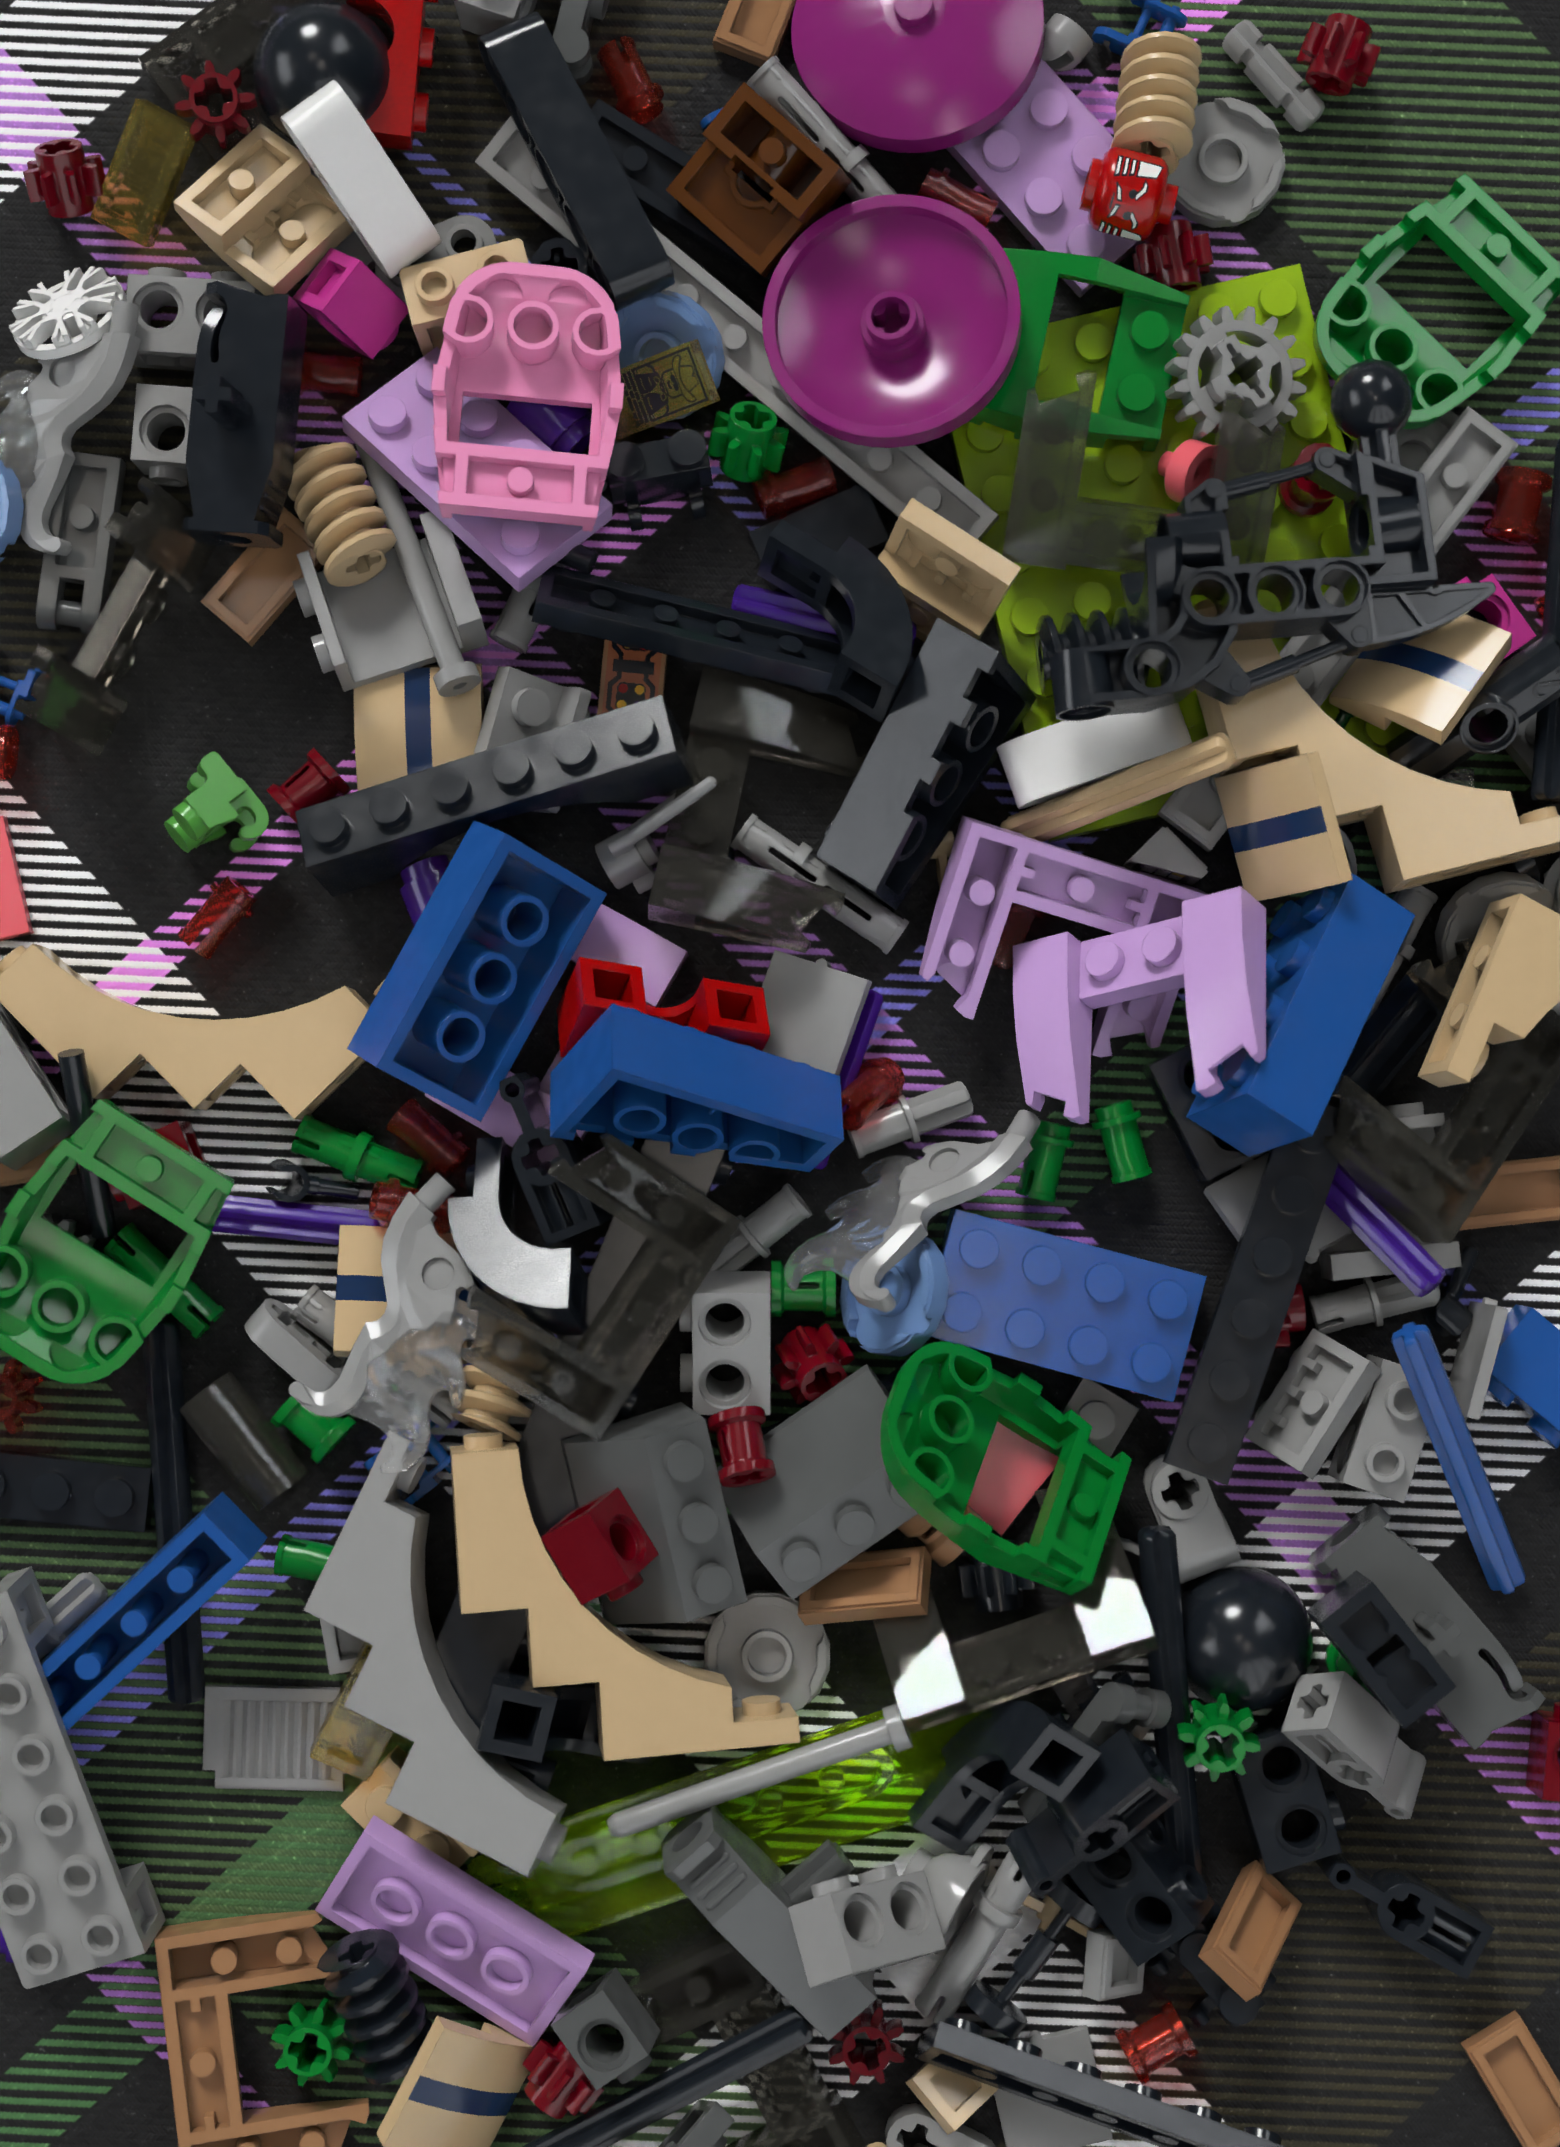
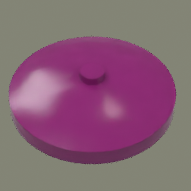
(917, 69)
(892, 320)

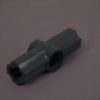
(1514, 691)

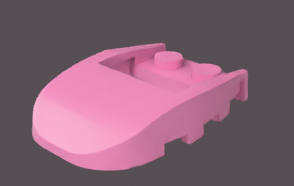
(533, 340)

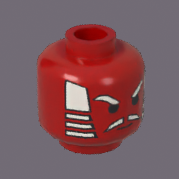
(1128, 194)

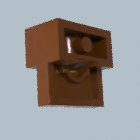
(778, 159)

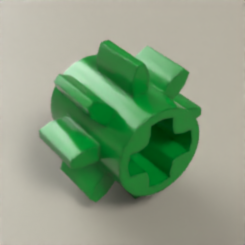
(747, 441)
(1210, 1752)
(296, 2050)

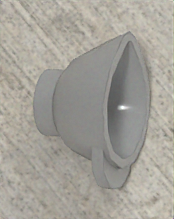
(952, 1883)

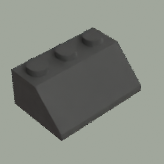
(827, 1487)
(675, 1491)

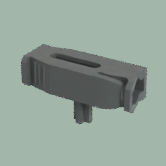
(1438, 1620)
(749, 1906)

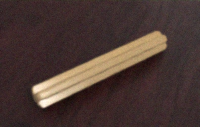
(1125, 789)

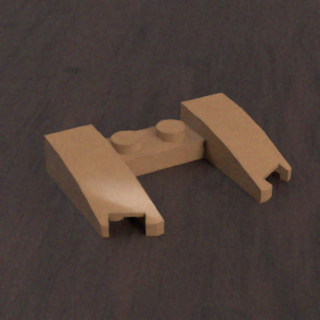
(196, 1974)

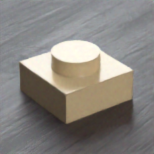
(948, 2095)

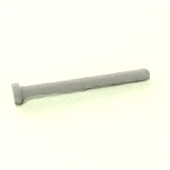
(454, 674)
(763, 1774)

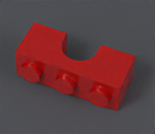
(403, 107)
(716, 1008)

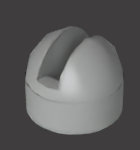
(1064, 43)

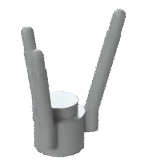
(632, 852)

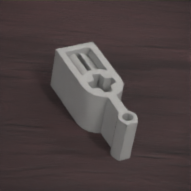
(1354, 1740)

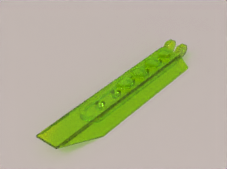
(614, 1878)

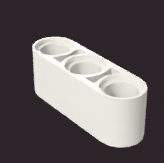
(361, 179)
(1085, 751)

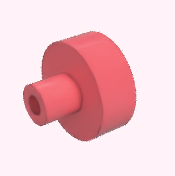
(1185, 468)

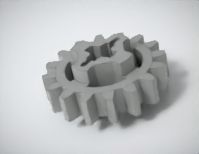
(1219, 353)

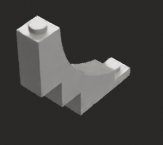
(379, 1595)

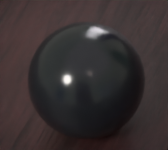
(314, 46)
(1244, 1637)

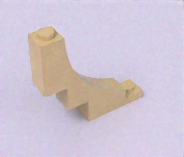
(1414, 822)
(1501, 991)
(292, 1053)
(642, 1698)

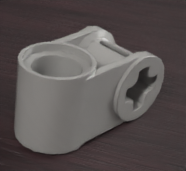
(1199, 1524)

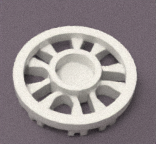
(66, 314)

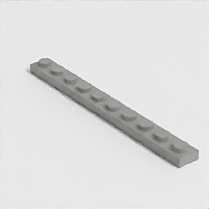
(885, 473)

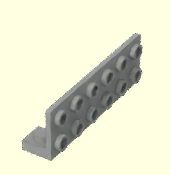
(59, 1882)

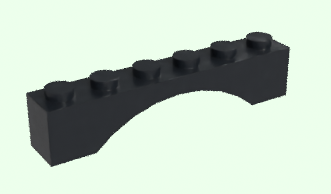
(594, 760)

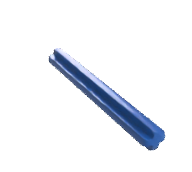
(1458, 1457)

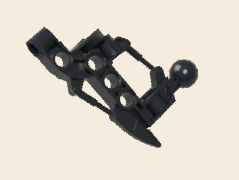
(1382, 582)

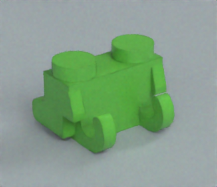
(215, 801)

